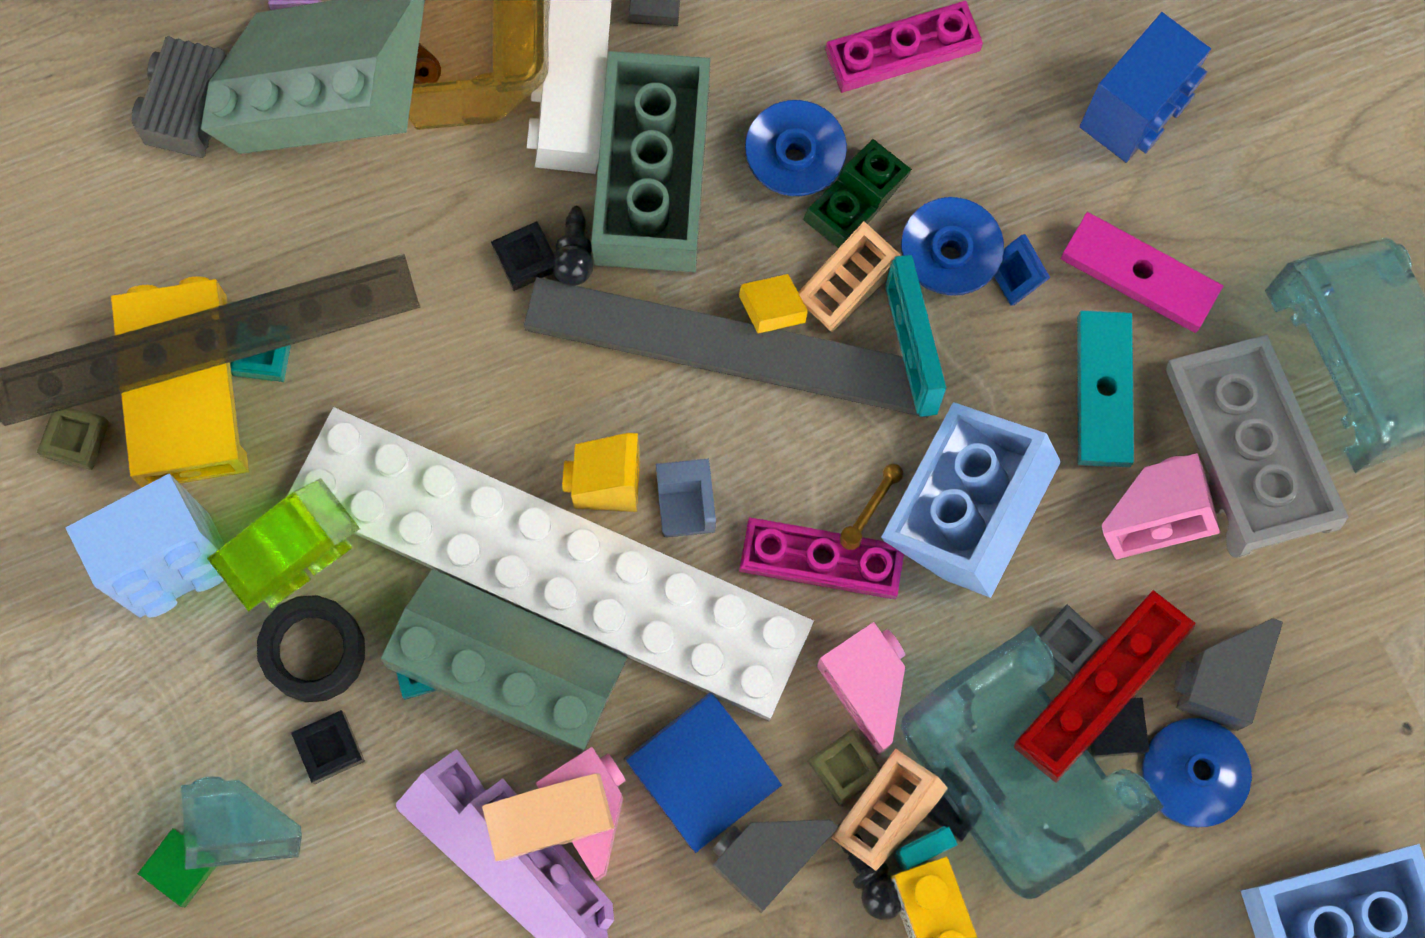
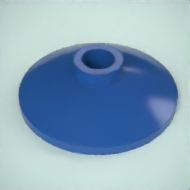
(795, 127)
(961, 226)
(1173, 781)

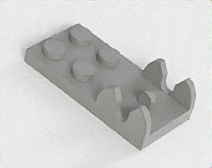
(1255, 446)

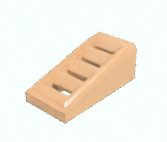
(848, 251)
(915, 808)

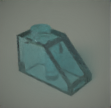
(233, 825)

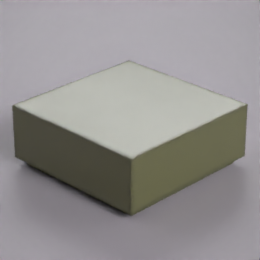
(73, 437)
(845, 767)

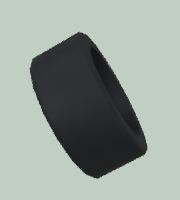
(292, 612)

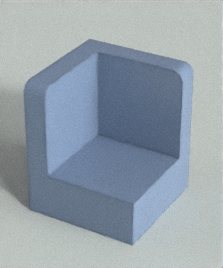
(686, 498)

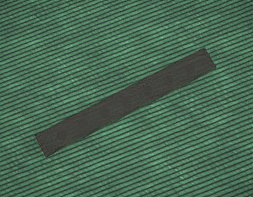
(205, 339)

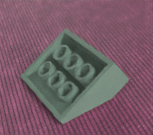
(316, 75)

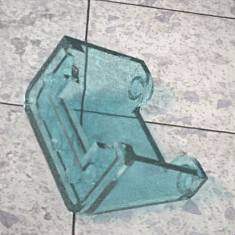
(1371, 336)
(1024, 820)

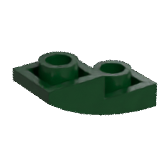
(858, 193)

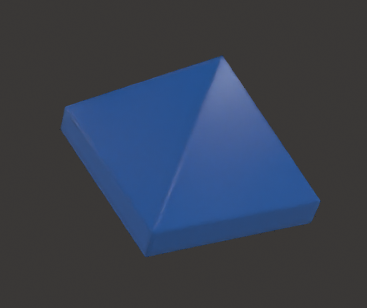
(1020, 270)

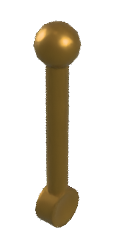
(851, 535)

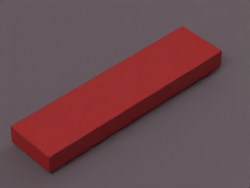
(1104, 686)

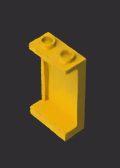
(186, 421)

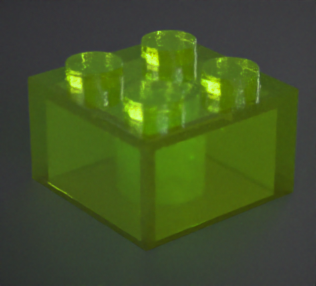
(274, 552)

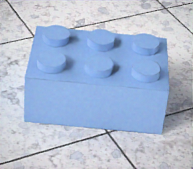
(149, 547)
(1348, 900)

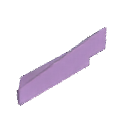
(538, 889)

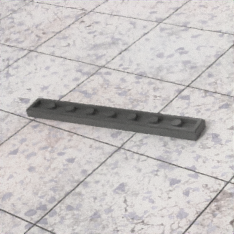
(719, 345)

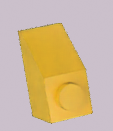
(604, 474)

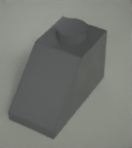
(1229, 677)
(768, 856)

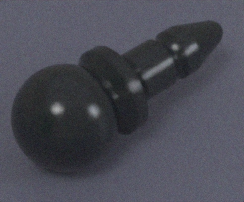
(573, 257)
(877, 888)

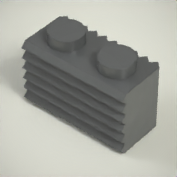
(176, 97)

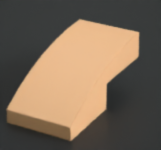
(548, 817)

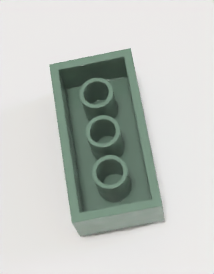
(651, 161)

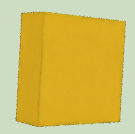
(773, 303)

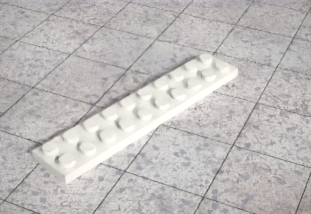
(558, 565)

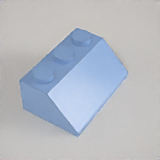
(973, 497)

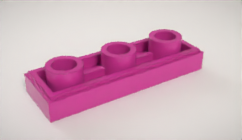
(878, 56)
(1169, 284)
(788, 550)

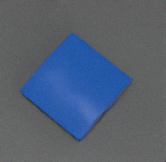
(703, 772)

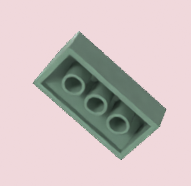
(504, 661)

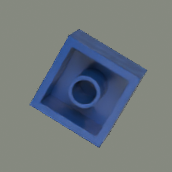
(1146, 88)

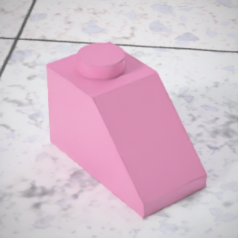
(1162, 508)
(868, 681)
(596, 848)

